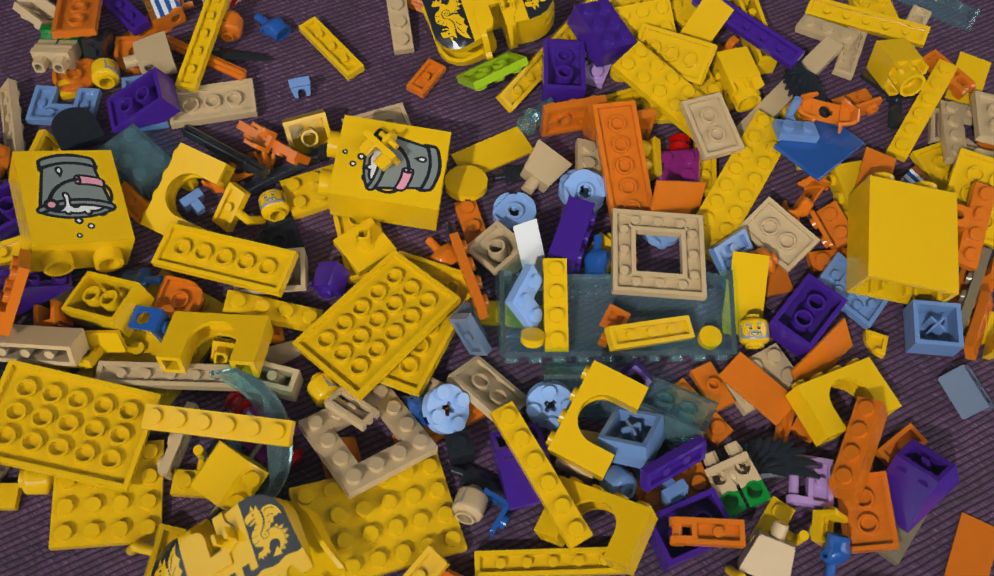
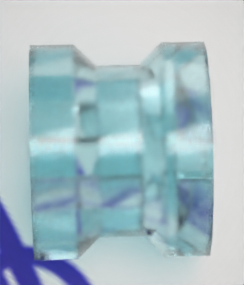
(529, 121)

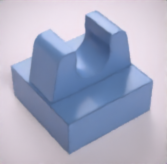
(298, 84)
(193, 201)
(673, 492)

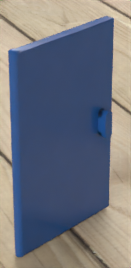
(826, 154)

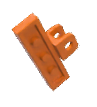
(265, 139)
(973, 224)

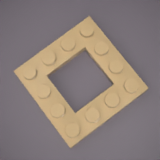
(952, 118)
(687, 227)
(357, 477)

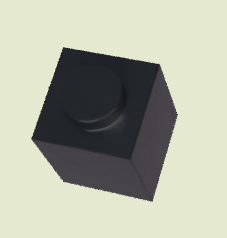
(98, 46)
(459, 448)

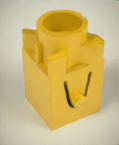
(897, 67)
(738, 78)

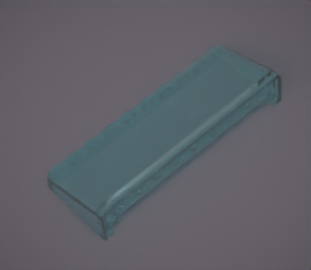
(587, 303)

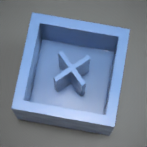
(933, 328)
(633, 437)

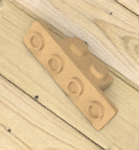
(36, 11)

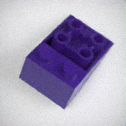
(38, 287)
(512, 478)
(918, 482)

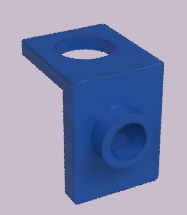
(156, 324)
(503, 518)

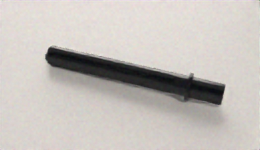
(249, 164)
(285, 170)

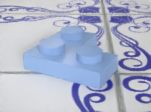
(521, 297)

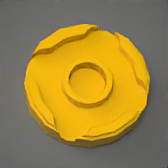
(466, 183)

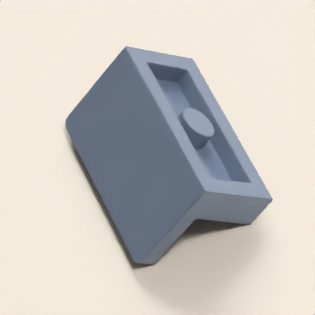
(470, 330)
(965, 391)

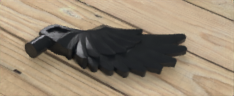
(802, 81)
(776, 459)

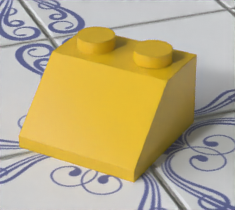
(306, 130)
(228, 477)

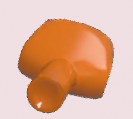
(442, 254)

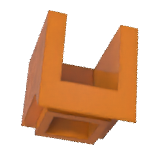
(51, 317)

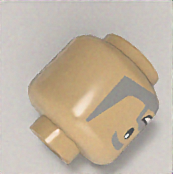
(470, 504)

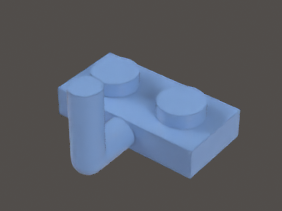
(795, 130)

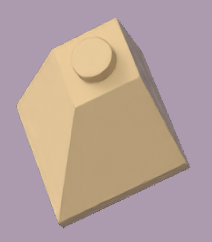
(496, 249)

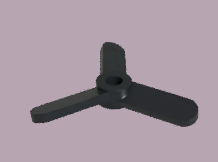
(895, 101)

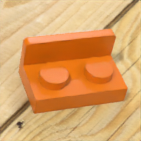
(862, 100)
(832, 225)

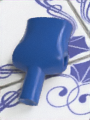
(273, 27)
(597, 259)
(143, 276)
(414, 404)
(835, 552)

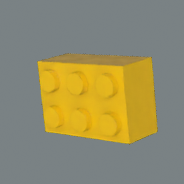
(106, 302)

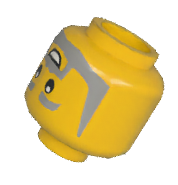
(105, 73)
(273, 205)
(753, 332)
(321, 388)

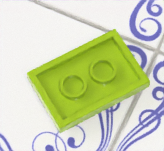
(492, 70)

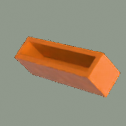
(858, 449)

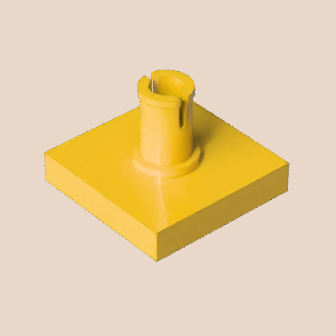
(364, 246)

